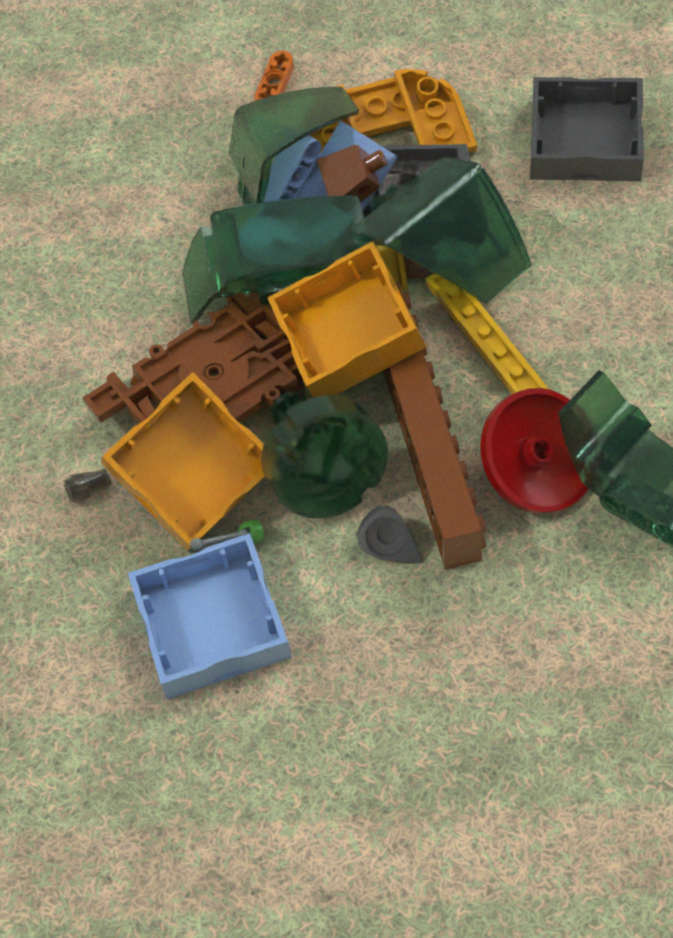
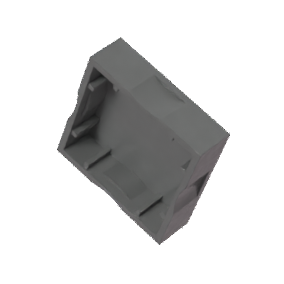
(587, 129)

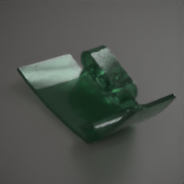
(620, 457)

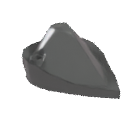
(387, 536)

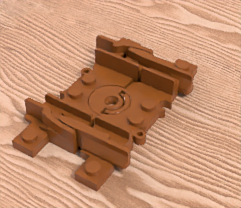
(238, 343)

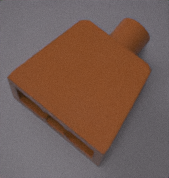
(351, 172)

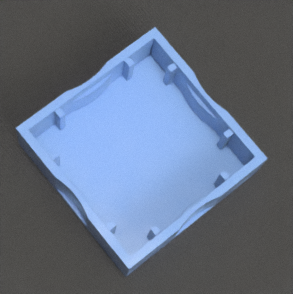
(209, 616)

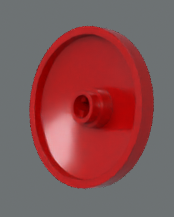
(527, 452)

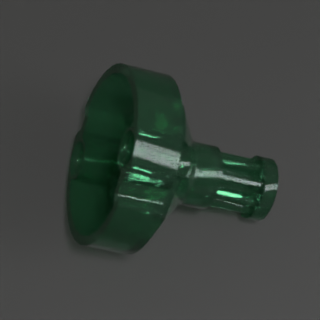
(322, 454)

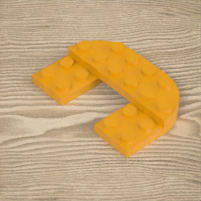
(405, 101)

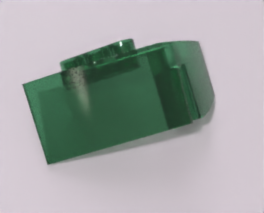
(267, 247)

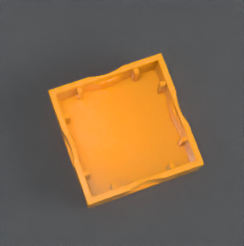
(346, 322)
(188, 461)

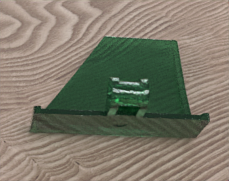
(276, 123)
(452, 226)

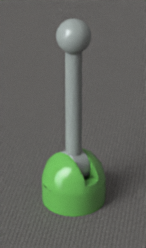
(253, 527)

